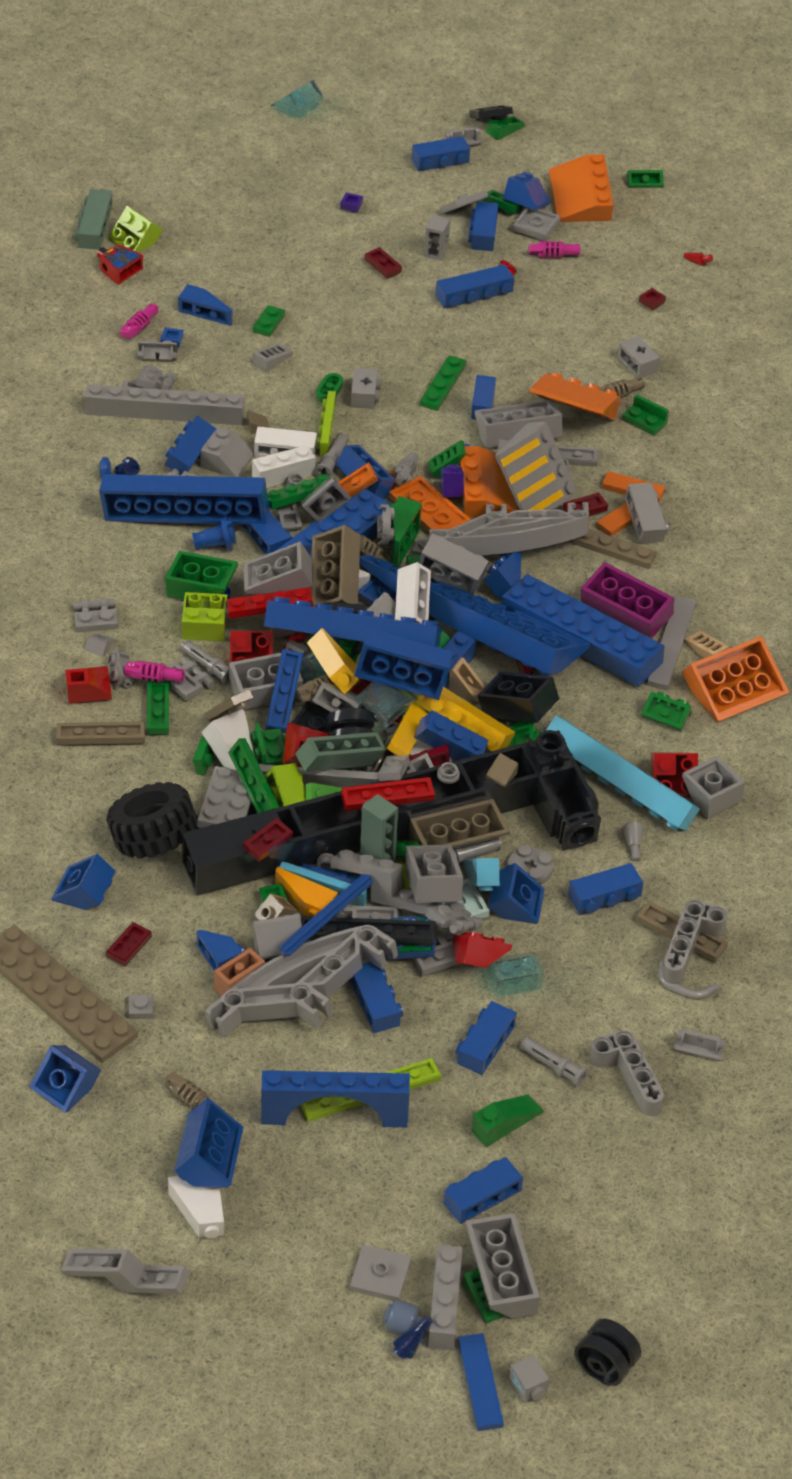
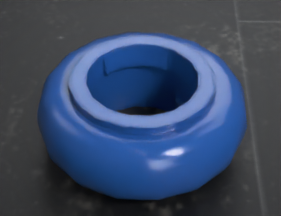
(105, 466)

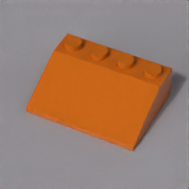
(582, 189)
(577, 396)
(484, 483)
(736, 679)

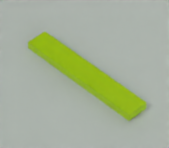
(419, 1075)

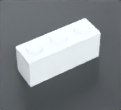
(274, 440)
(279, 466)
(413, 592)

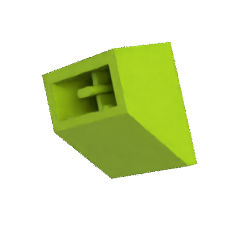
(135, 230)
(204, 616)

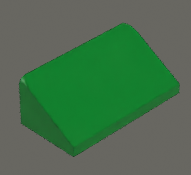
(645, 178)

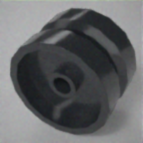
(350, 721)
(608, 1352)

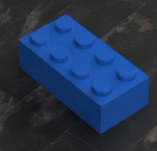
(403, 664)

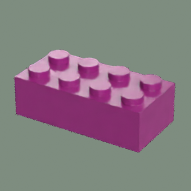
(627, 600)

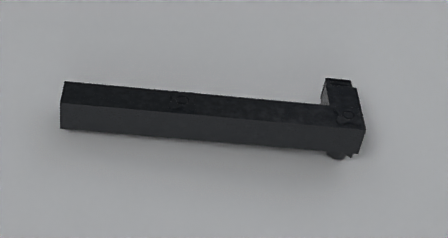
(320, 825)

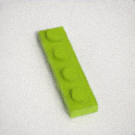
(327, 418)

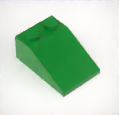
(406, 527)
(198, 575)

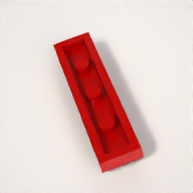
(257, 603)
(394, 792)

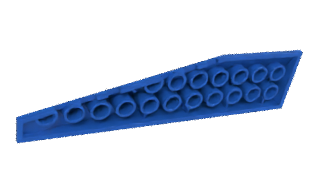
(505, 631)

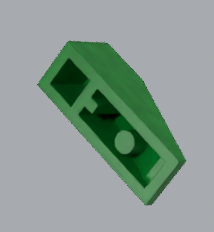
(503, 1117)

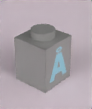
(529, 1379)

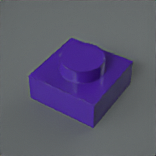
(351, 202)

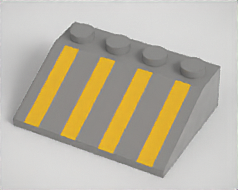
(535, 469)

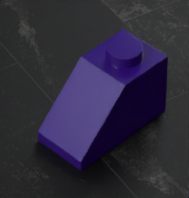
(452, 481)

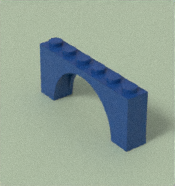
(288, 1089)

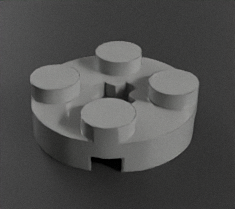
(384, 528)
(533, 856)

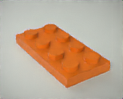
(436, 510)

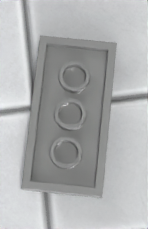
(224, 799)

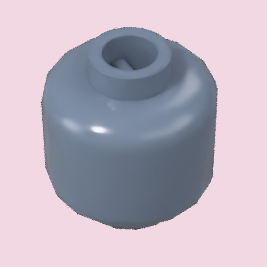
(401, 1317)

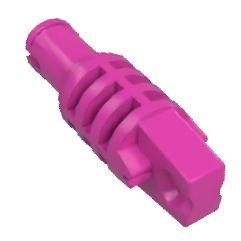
(553, 249)
(139, 321)
(153, 671)

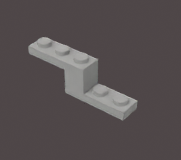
(386, 879)
(125, 1271)

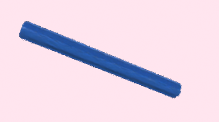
(325, 915)

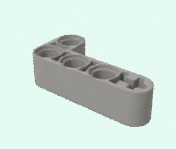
(705, 919)
(624, 1050)

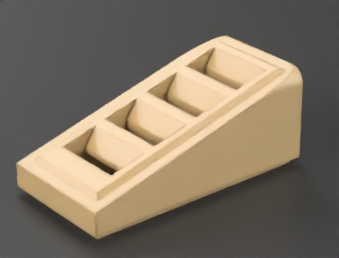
(701, 649)

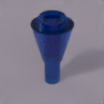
(407, 1344)

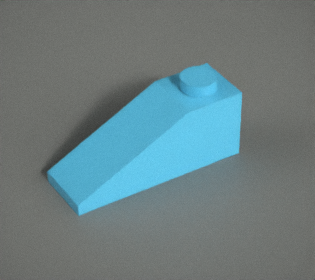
(483, 872)

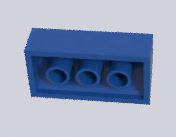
(209, 1147)

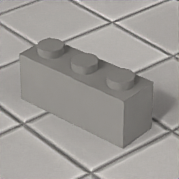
(646, 513)

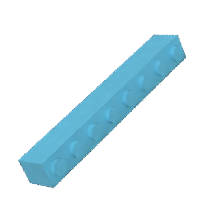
(626, 777)

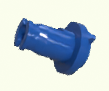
(220, 535)

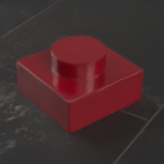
(652, 299)

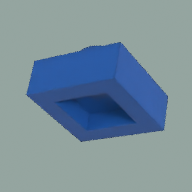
(173, 335)

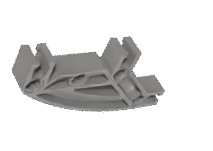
(518, 530)
(302, 981)

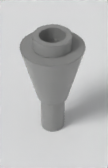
(633, 834)

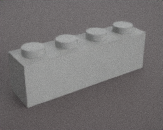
(445, 1297)

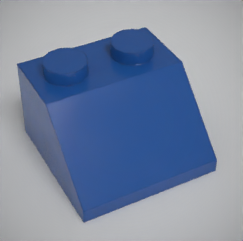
(526, 191)
(84, 883)
(517, 896)
(64, 1077)

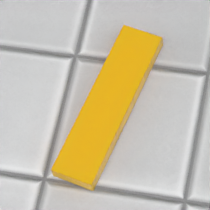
(403, 738)

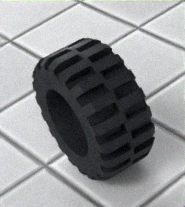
(151, 819)

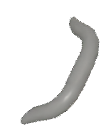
(684, 991)

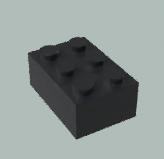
(518, 697)

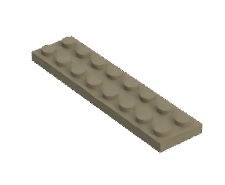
(62, 996)

